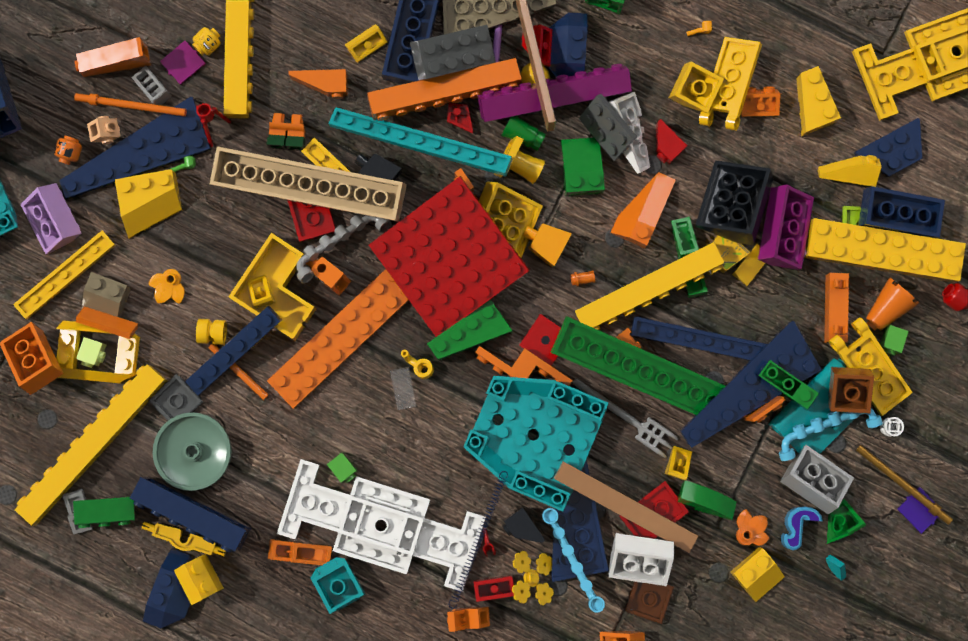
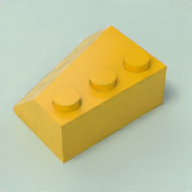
(147, 199)

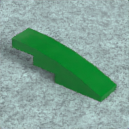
(685, 245)

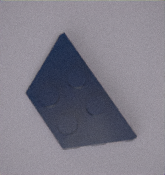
(897, 148)

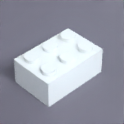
(641, 559)

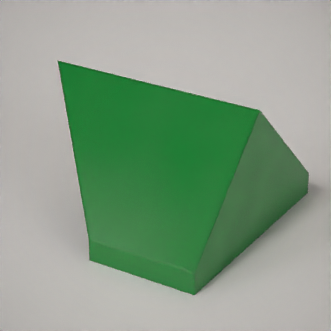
(843, 522)

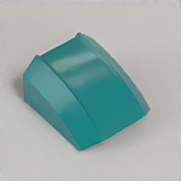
(337, 584)

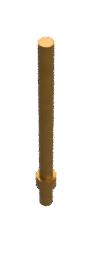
(933, 508)

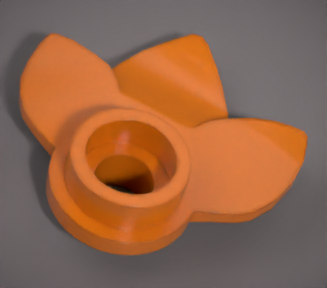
(754, 527)

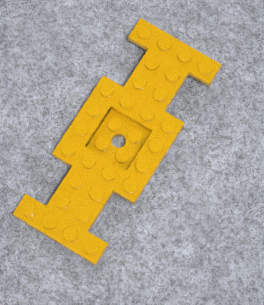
(923, 64)

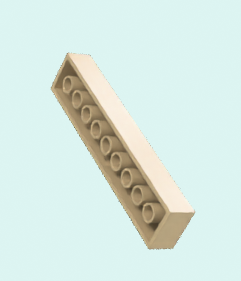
(308, 184)

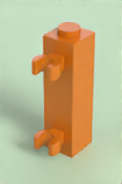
(836, 306)

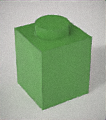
(893, 340)
(342, 468)

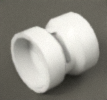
(888, 426)

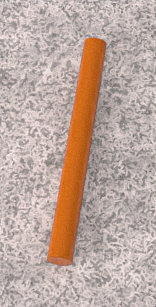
(243, 376)

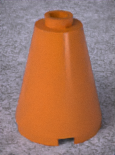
(890, 305)

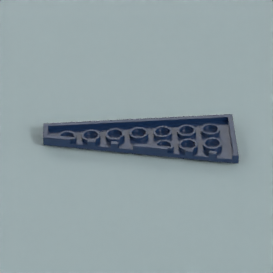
(149, 148)
(750, 391)
(582, 533)

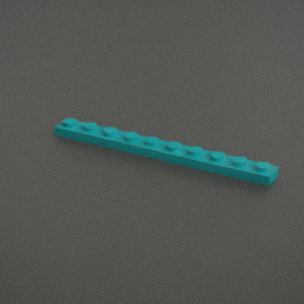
(421, 141)

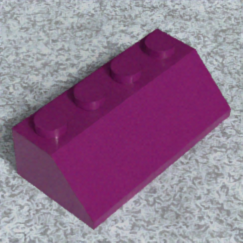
(786, 227)

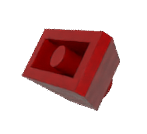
(544, 41)
(668, 144)

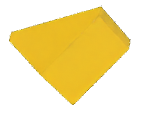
(260, 292)
(678, 463)

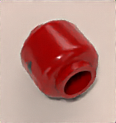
(955, 296)

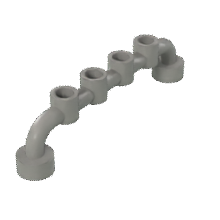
(326, 243)

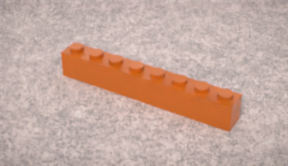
(443, 89)

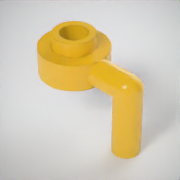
(418, 365)

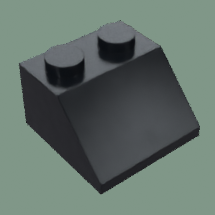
(522, 527)

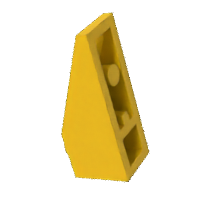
(856, 170)

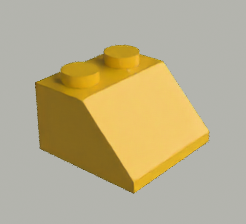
(696, 87)
(757, 574)
(198, 579)

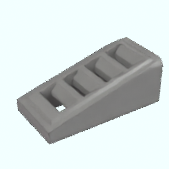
(157, 97)

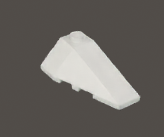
(630, 111)

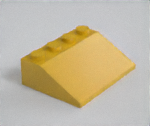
(510, 213)

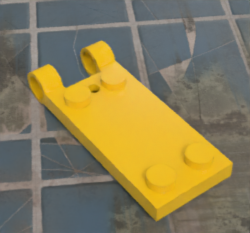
(736, 66)
(888, 384)

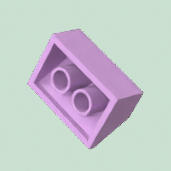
(50, 217)

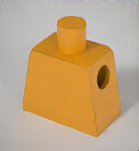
(547, 242)

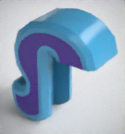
(794, 525)

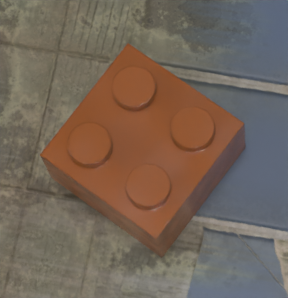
(850, 390)

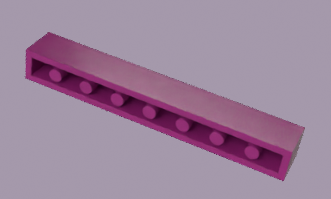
(562, 92)

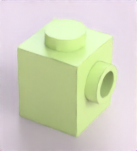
(91, 352)

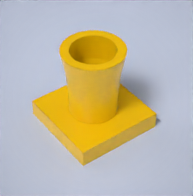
(522, 163)

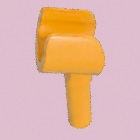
(706, 29)

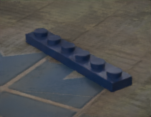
(233, 350)

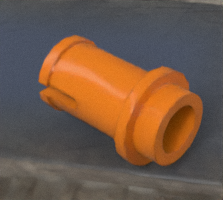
(582, 278)

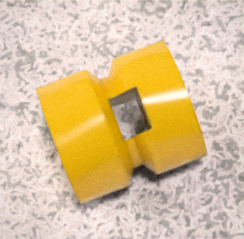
(211, 331)

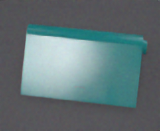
(794, 414)

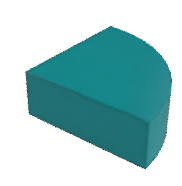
(836, 567)

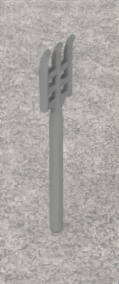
(642, 427)

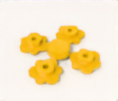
(531, 578)

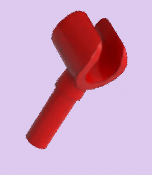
(488, 545)

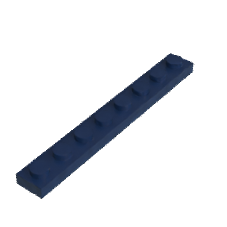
(695, 339)

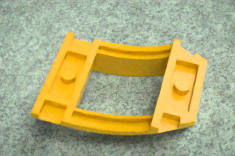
(68, 350)

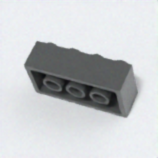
(452, 52)

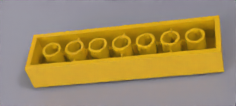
(885, 250)

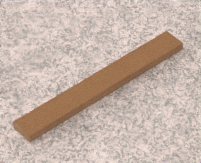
(536, 64)
(625, 506)

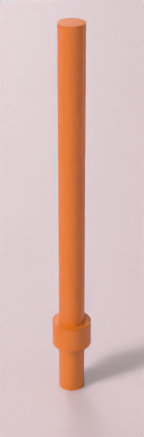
(94, 99)

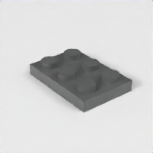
(607, 127)

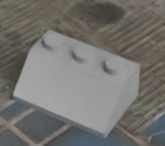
(817, 480)

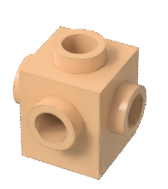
(104, 130)

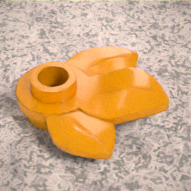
(167, 289)

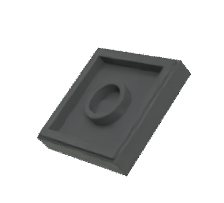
(175, 398)

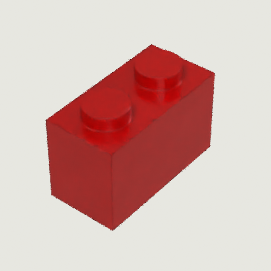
(493, 588)

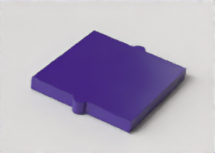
(917, 513)

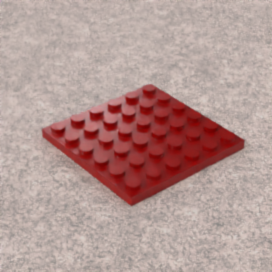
(449, 257)

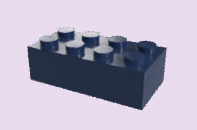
(901, 212)

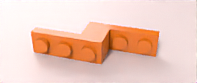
(522, 367)

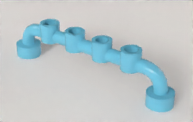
(818, 425)
(595, 602)

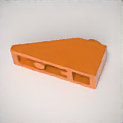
(328, 82)

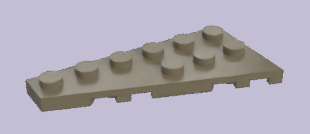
(468, 14)

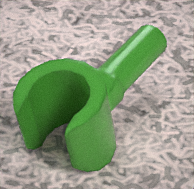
(189, 163)

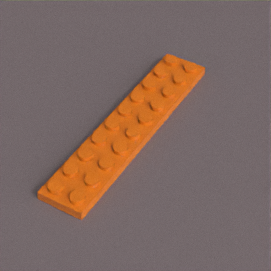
(338, 339)

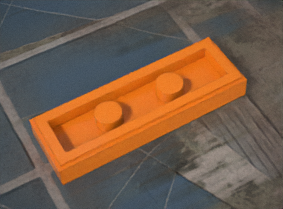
(106, 322)

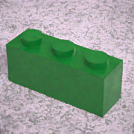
(103, 511)

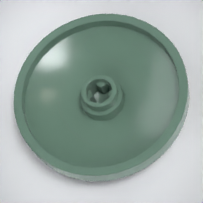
(192, 451)

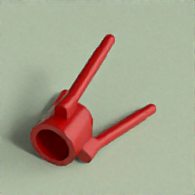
(206, 115)

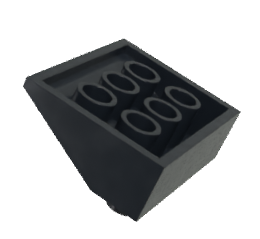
(735, 201)

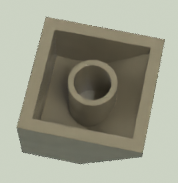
(105, 295)

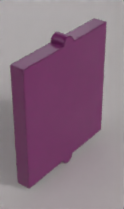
(182, 62)

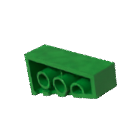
(475, 329)

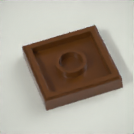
(649, 601)

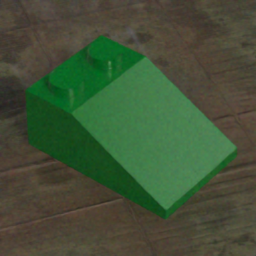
(582, 167)

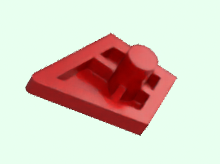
(459, 116)

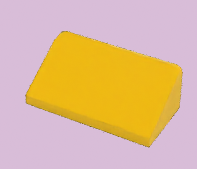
(366, 43)
(749, 266)

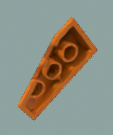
(641, 215)

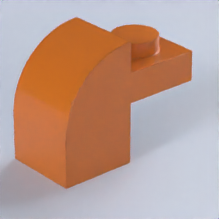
(468, 618)

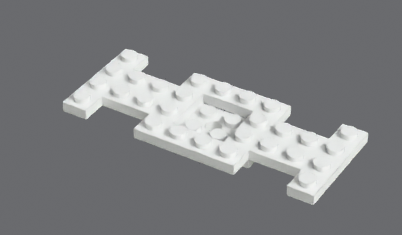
(356, 518)

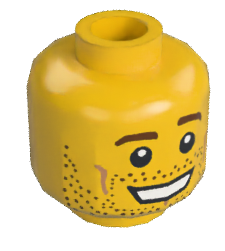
(206, 41)

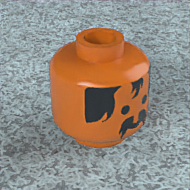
(68, 150)

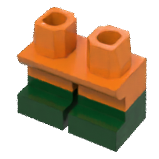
(286, 134)

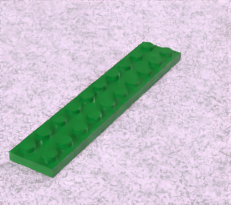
(634, 366)

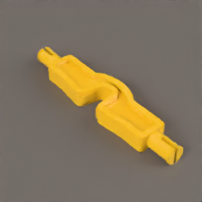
(174, 536)

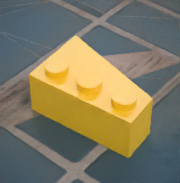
(815, 102)

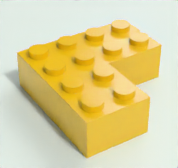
(278, 263)

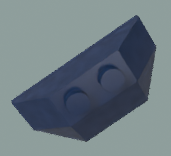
(569, 44)
(167, 599)

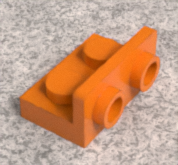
(761, 102)

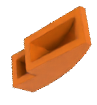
(299, 552)

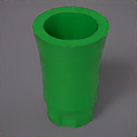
(520, 128)

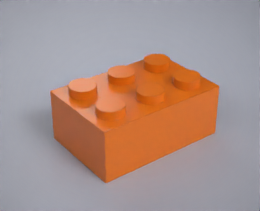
(31, 358)

